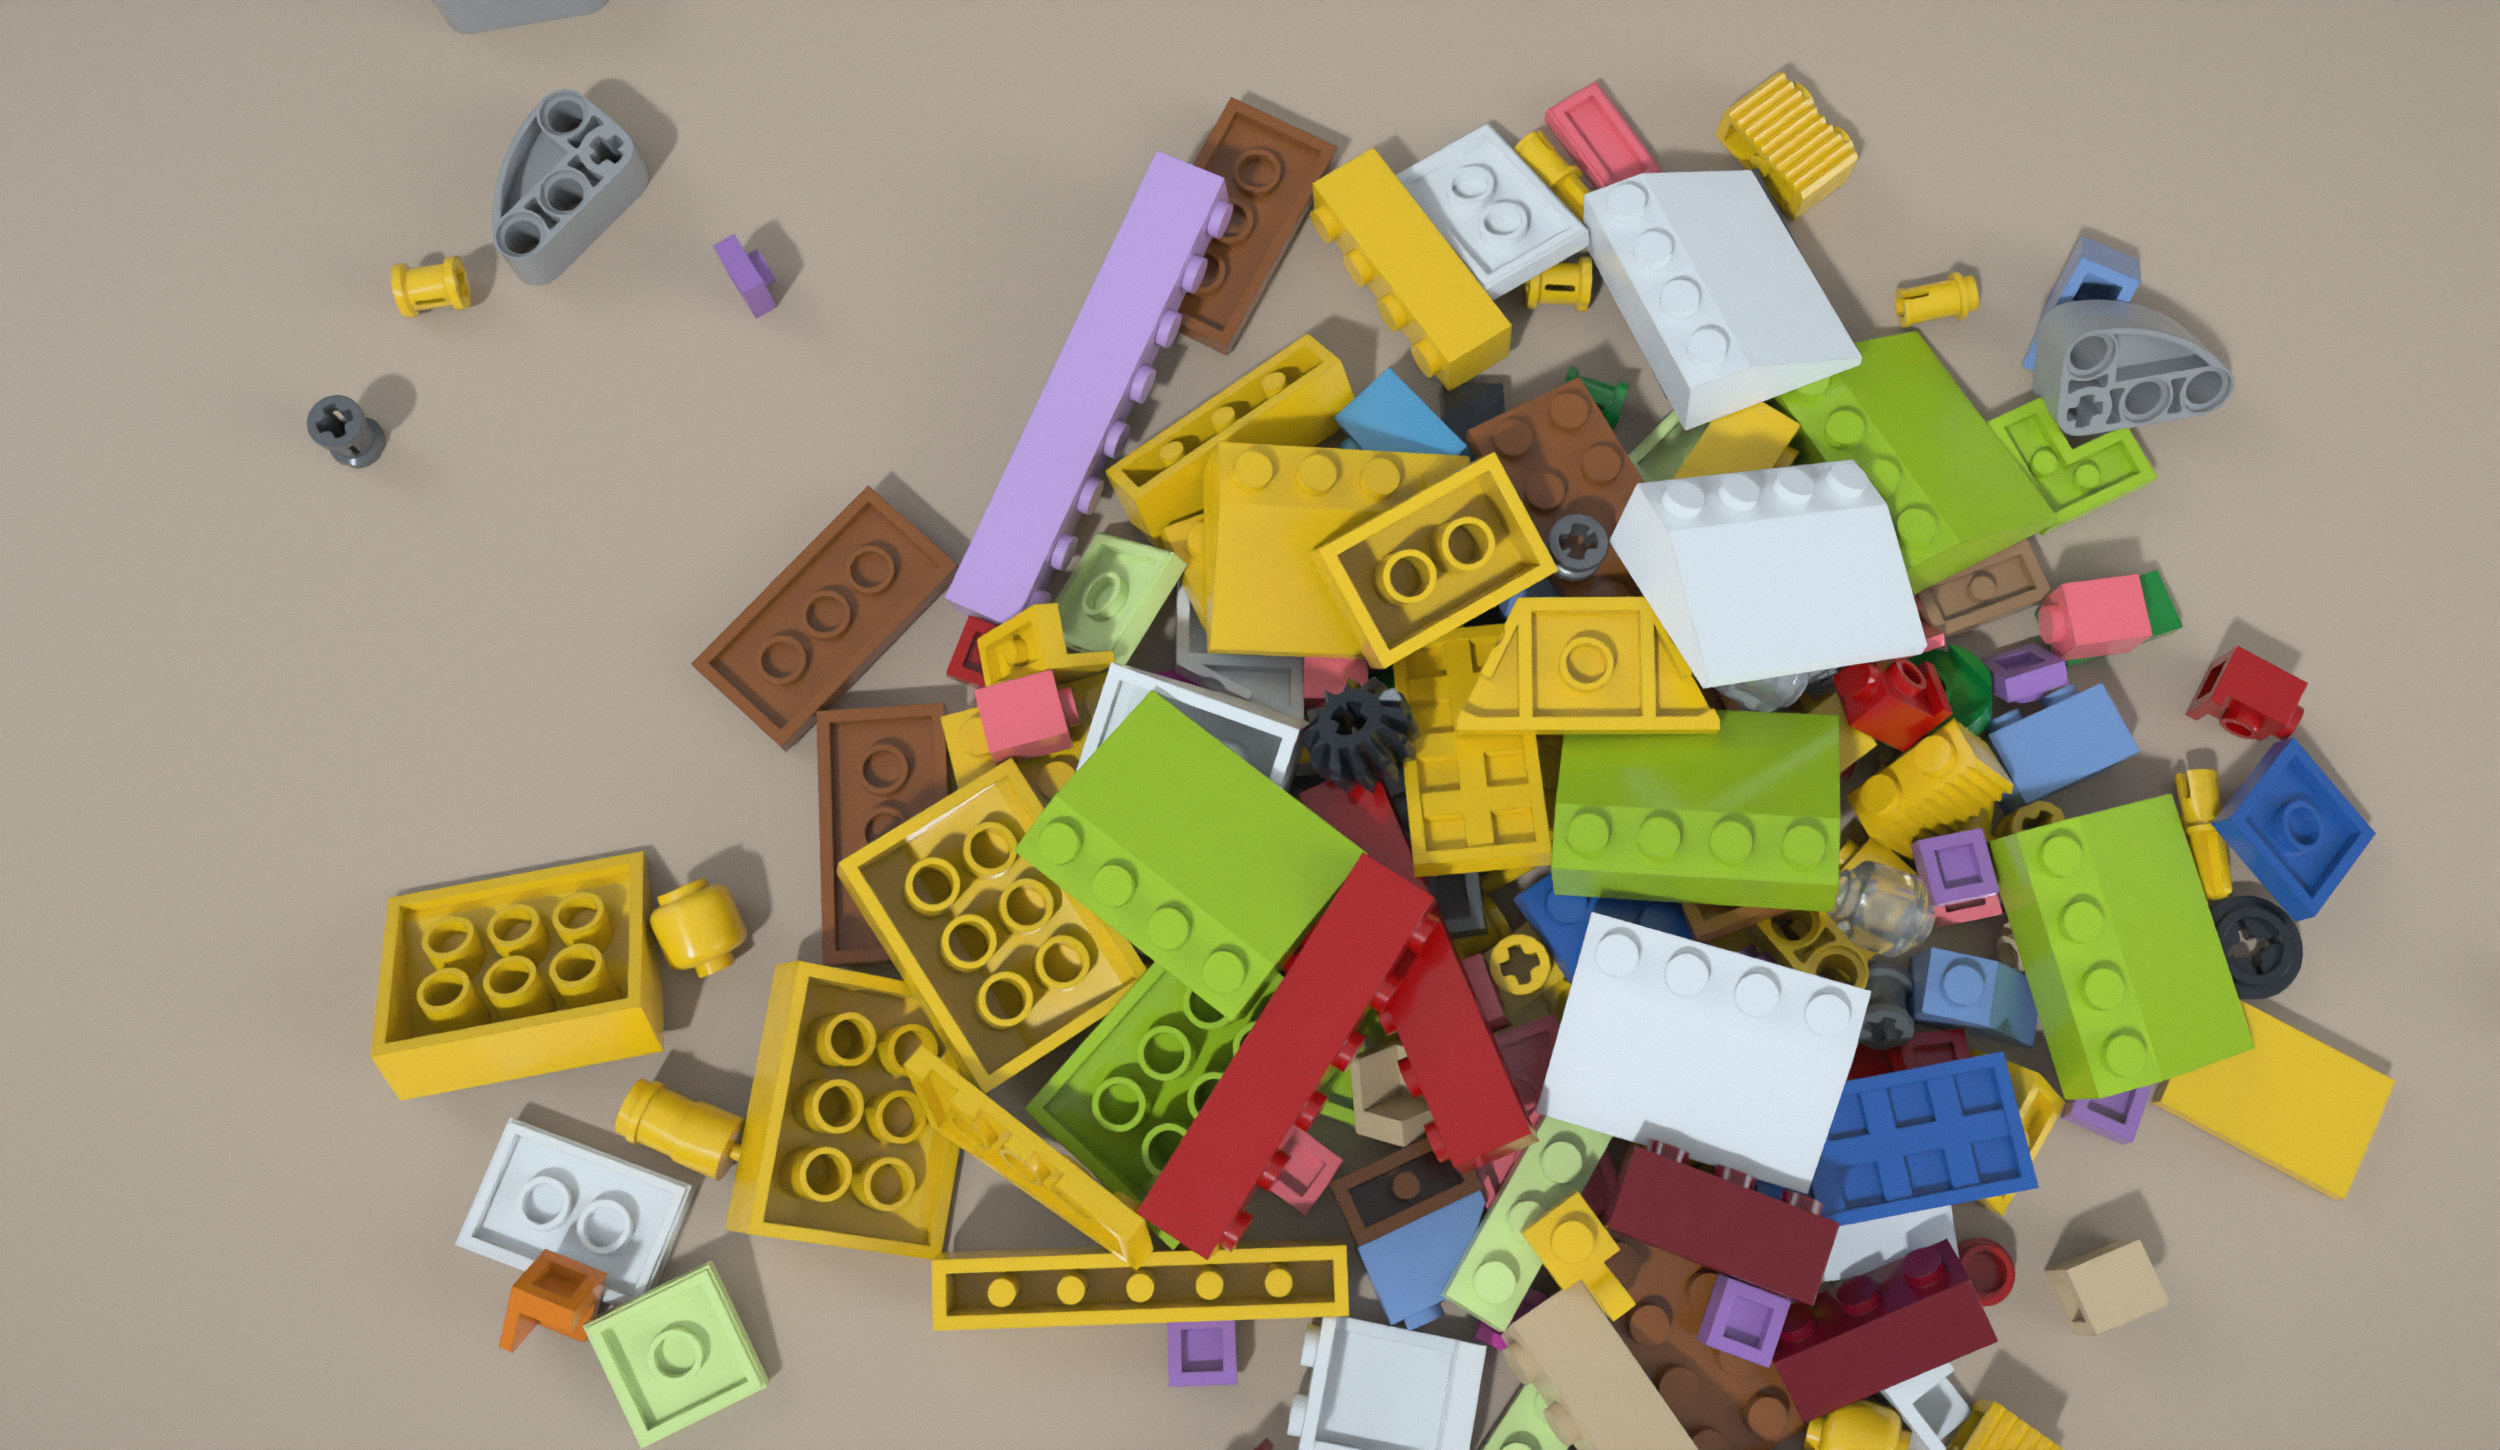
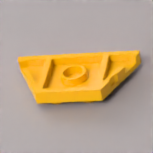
(1584, 672)

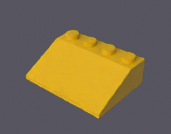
(1263, 519)
(985, 936)
(518, 977)
(834, 1123)

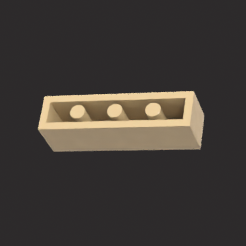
(1589, 1378)

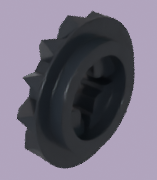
(2275, 964)

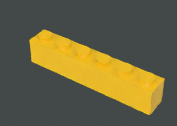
(1170, 1286)

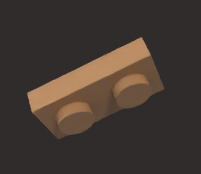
(1985, 591)

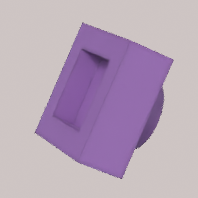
(748, 274)
(2025, 673)
(1955, 867)
(2112, 1117)
(1743, 1320)
(1202, 1353)

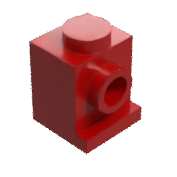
(2249, 696)
(1892, 700)

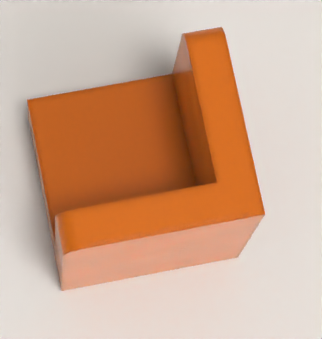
(554, 1295)

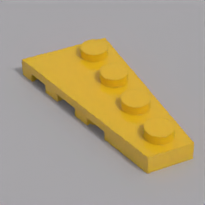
(1025, 1159)

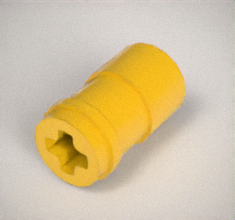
(682, 1128)

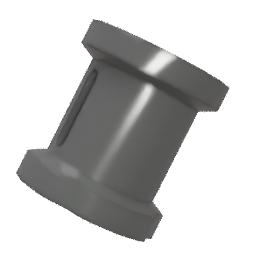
(340, 434)
(1886, 1015)

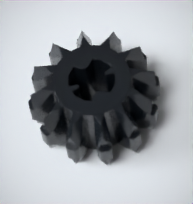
(1361, 735)

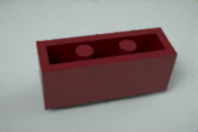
(1722, 1221)
(1880, 1330)

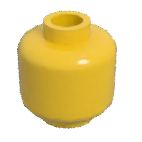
(698, 927)
(1858, 1427)

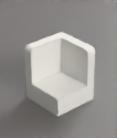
(1927, 1407)

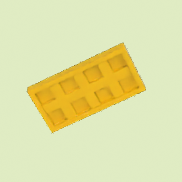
(1468, 797)

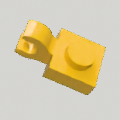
(1574, 1248)

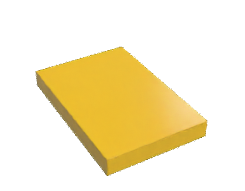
(2286, 1103)

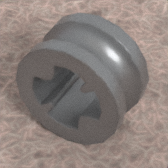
(1593, 534)

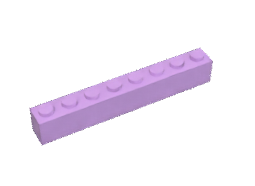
(1092, 392)

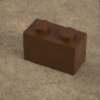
(1398, 1191)

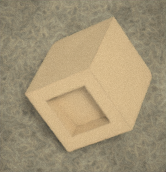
(1382, 1099)
(2107, 1287)

